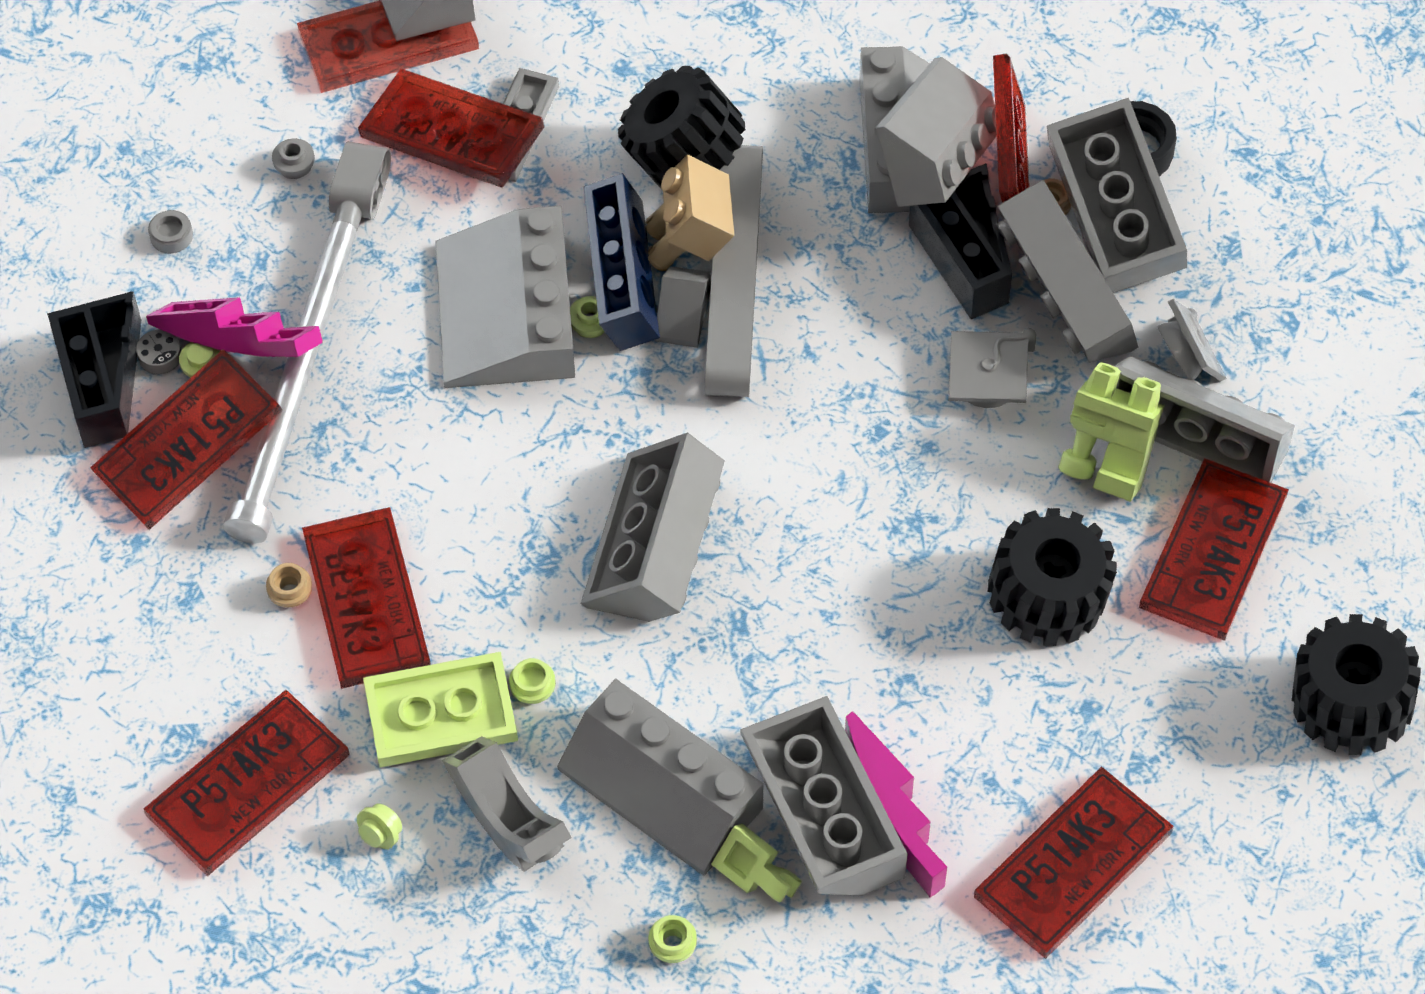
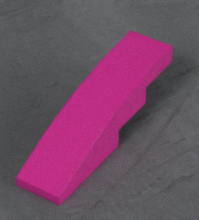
(225, 326)
(895, 789)

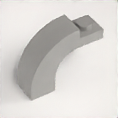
(503, 806)

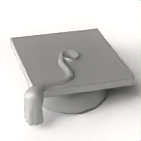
(1189, 343)
(989, 367)

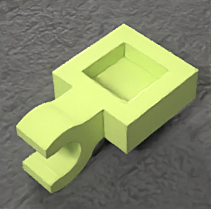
(748, 863)

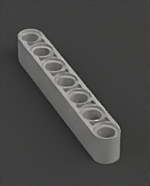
(735, 282)

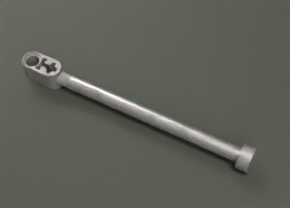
(352, 196)

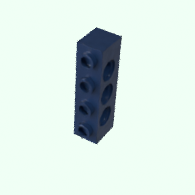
(621, 262)

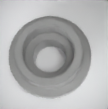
(295, 166)

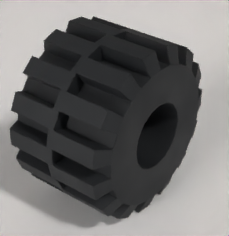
(680, 117)
(1051, 576)
(1364, 675)

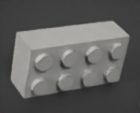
(1117, 195)

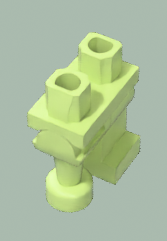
(1119, 418)

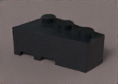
(967, 244)
(99, 363)

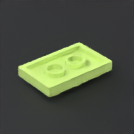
(439, 708)

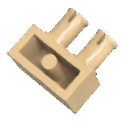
(693, 214)

